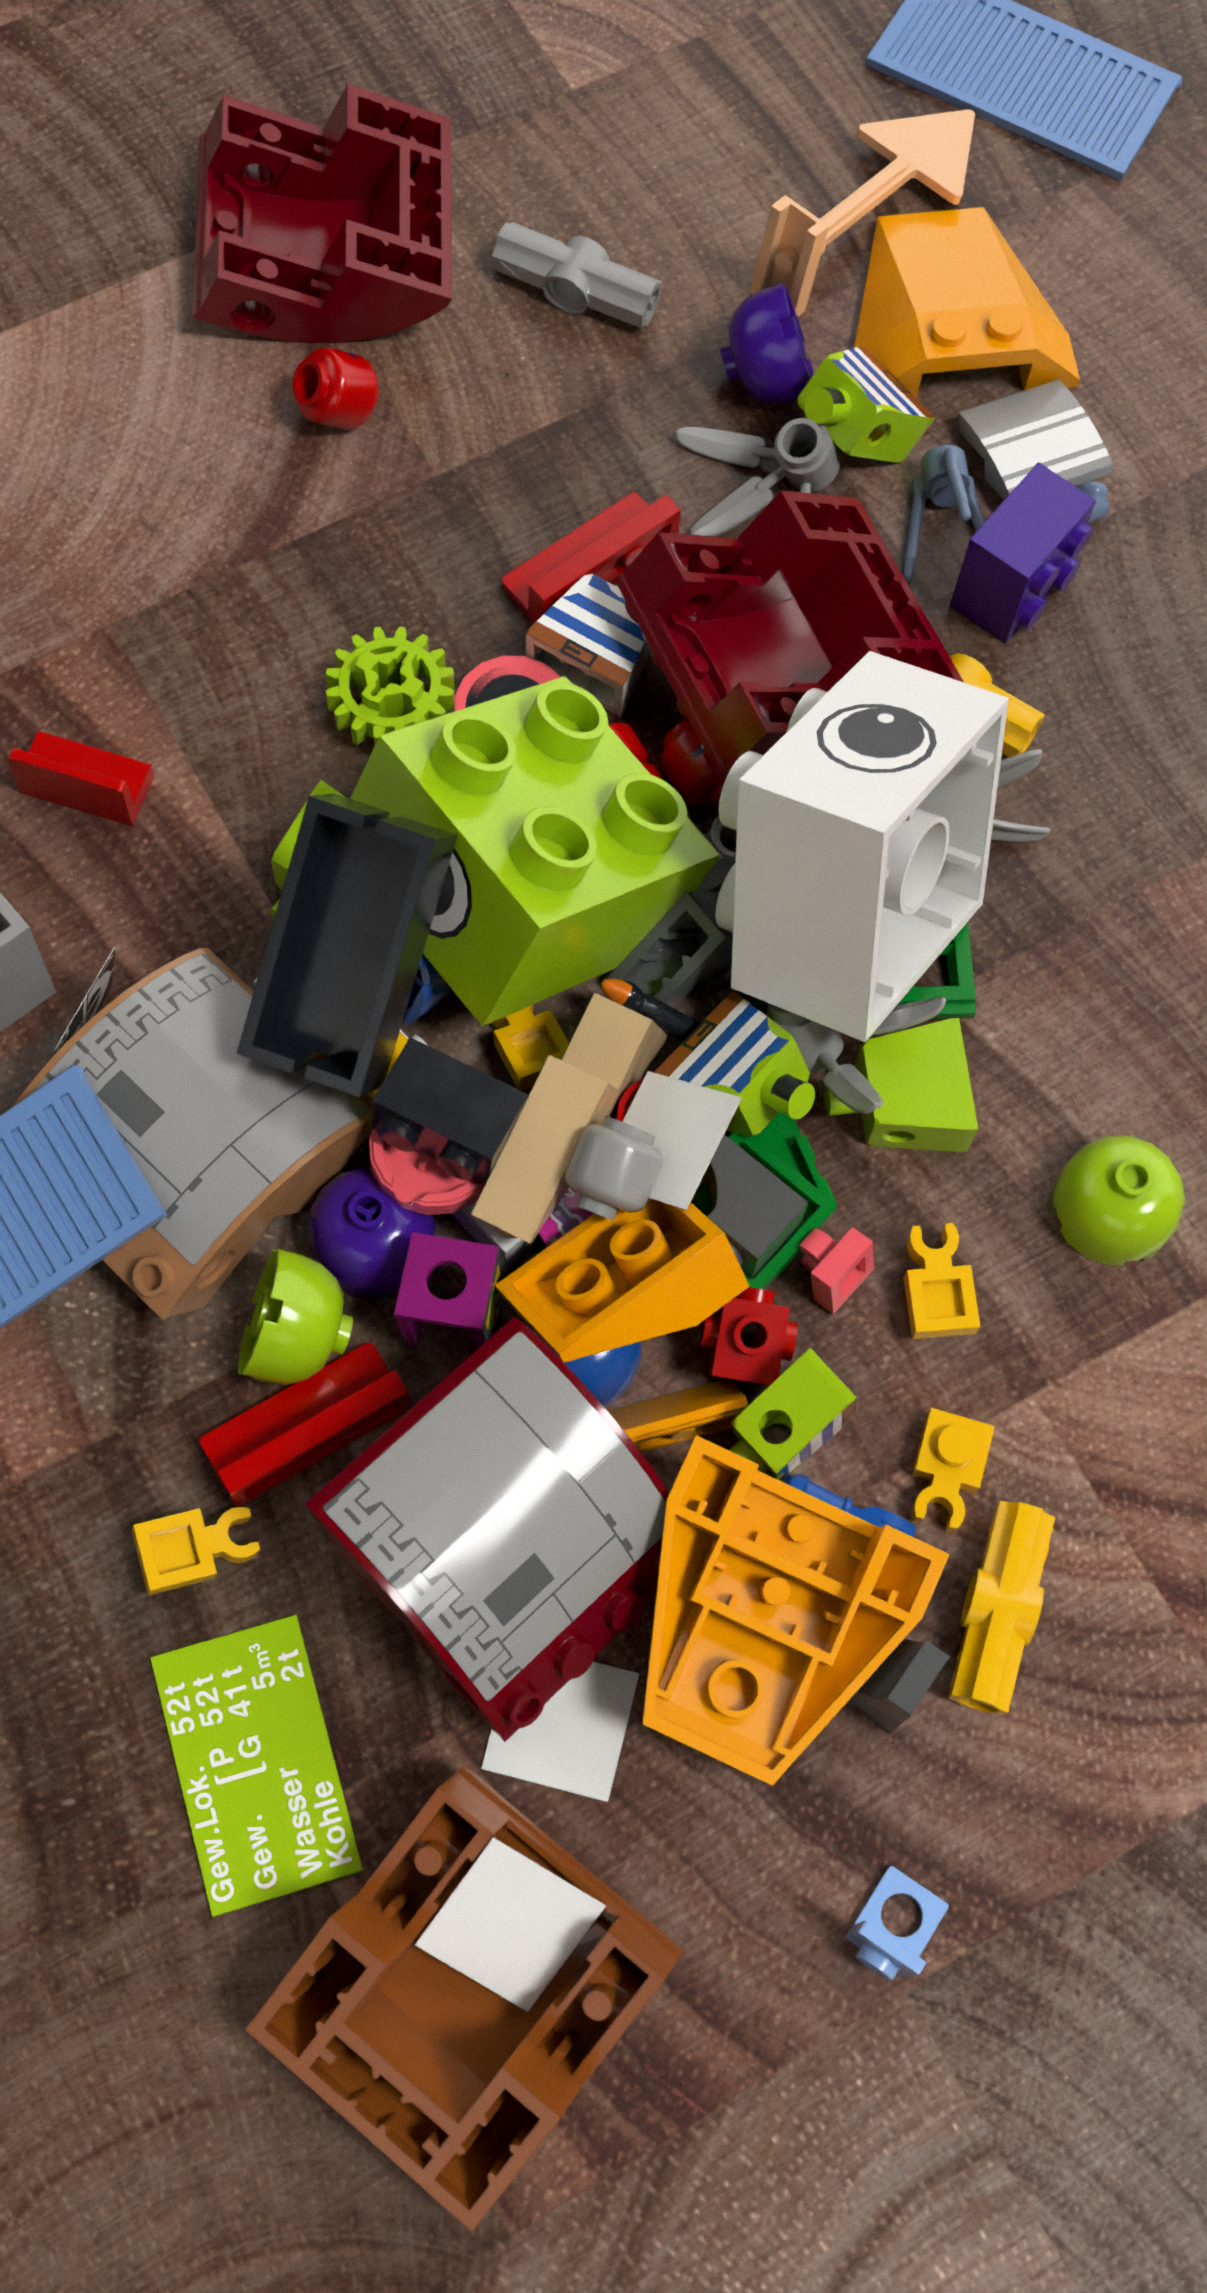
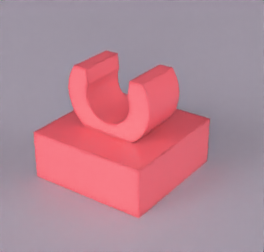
(836, 1267)

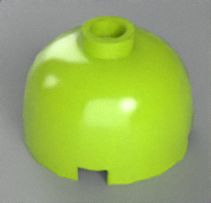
(1118, 1200)
(294, 1321)

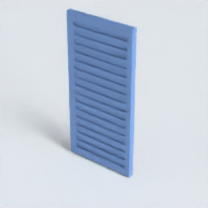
(1029, 76)
(64, 1192)

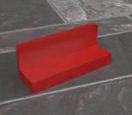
(597, 547)
(305, 1424)

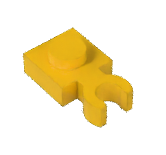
(526, 1043)
(939, 1294)
(951, 1458)
(182, 1550)

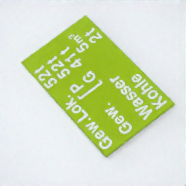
(255, 1765)

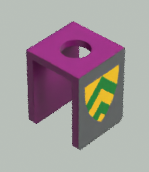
(474, 1309)

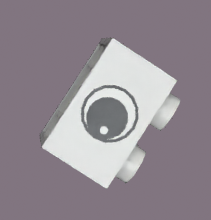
(860, 841)

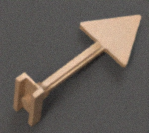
(919, 147)

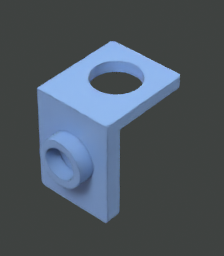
(881, 1949)

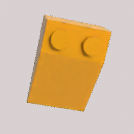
(625, 1280)

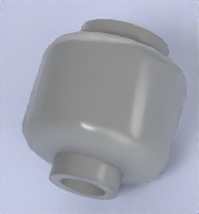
(613, 1168)

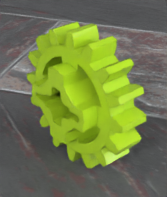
(389, 684)

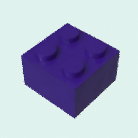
(1023, 553)

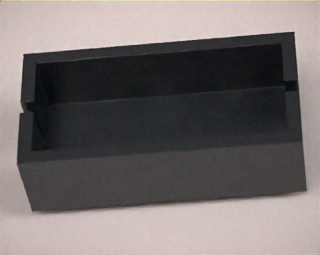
(346, 943)

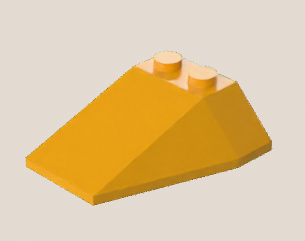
(957, 298)
(770, 1611)

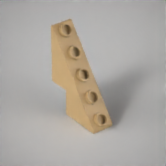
(601, 1062)

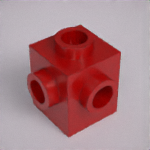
(761, 1358)

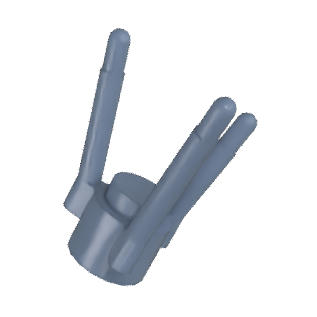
(947, 484)

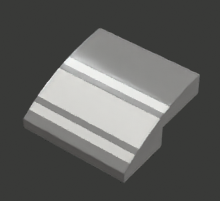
(1032, 428)

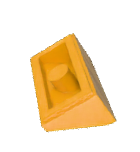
(681, 1415)

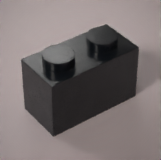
(446, 1111)

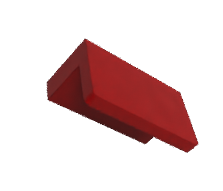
(82, 777)

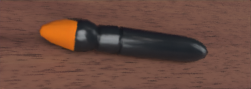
(662, 1014)

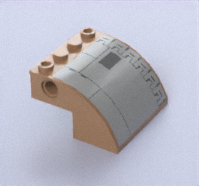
(208, 1127)

